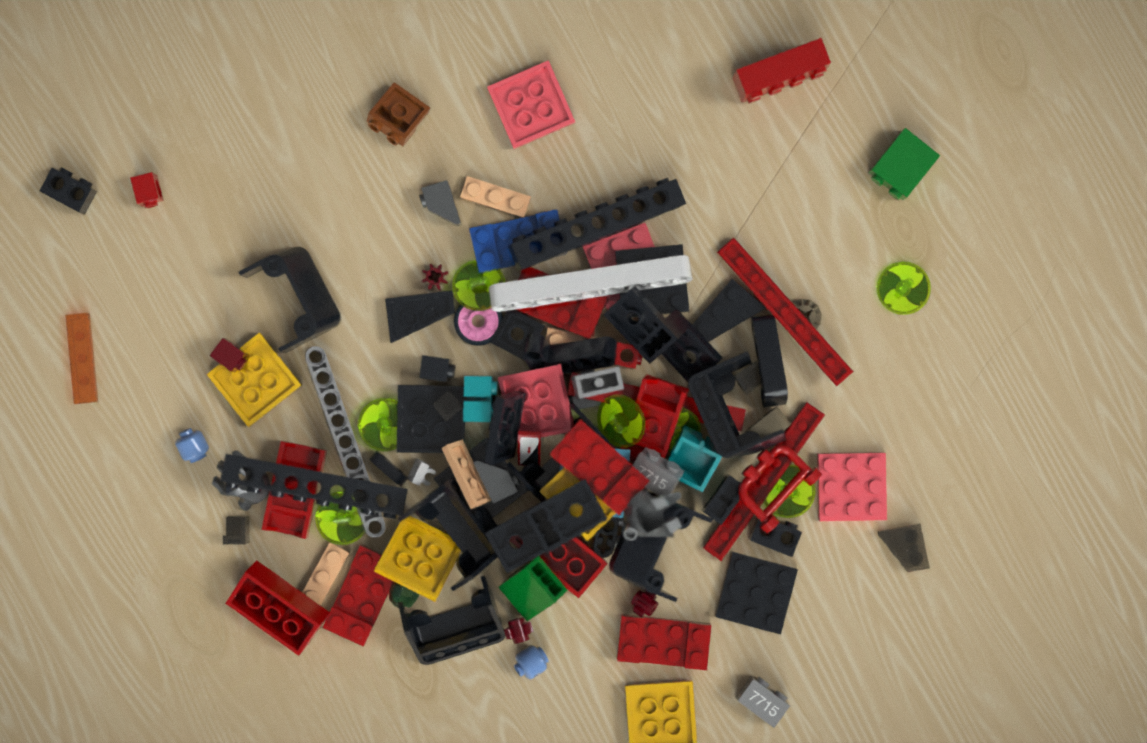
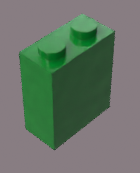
(903, 164)
(533, 588)

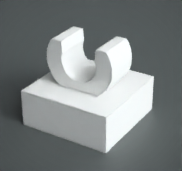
(418, 472)

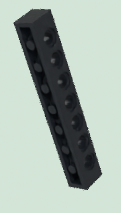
(671, 199)
(395, 495)

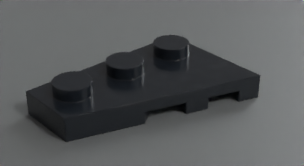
(726, 311)
(416, 312)

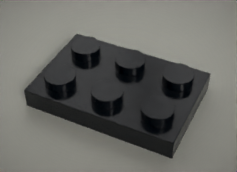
(504, 427)

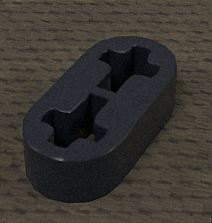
(388, 468)

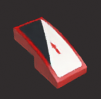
(529, 447)

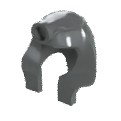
(246, 497)
(645, 516)

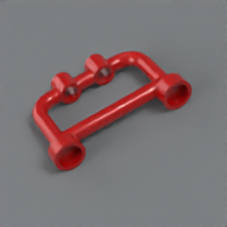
(752, 473)

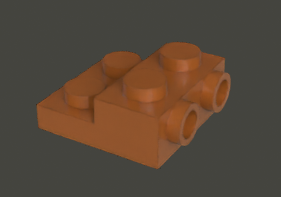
(397, 115)

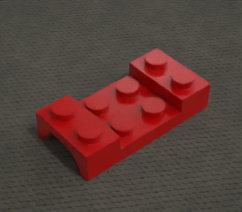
(573, 316)
(661, 408)
(601, 465)
(284, 513)
(359, 599)
(664, 642)

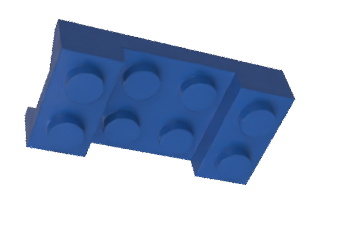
(492, 241)

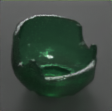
(399, 593)

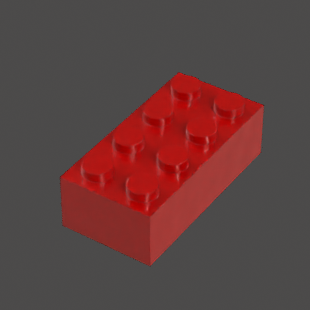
(781, 70)
(572, 564)
(277, 607)

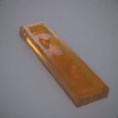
(81, 358)

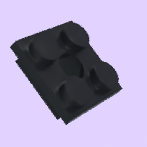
(512, 320)

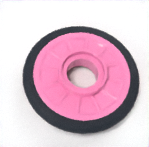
(472, 334)

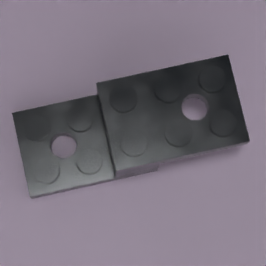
(662, 335)
(546, 526)

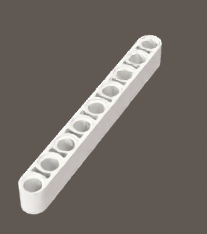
(590, 283)

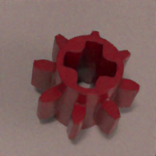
(429, 274)
(644, 603)
(518, 630)

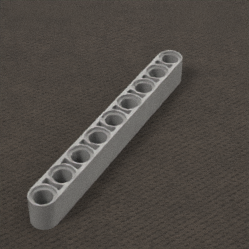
(337, 432)

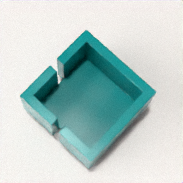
(479, 398)
(695, 457)

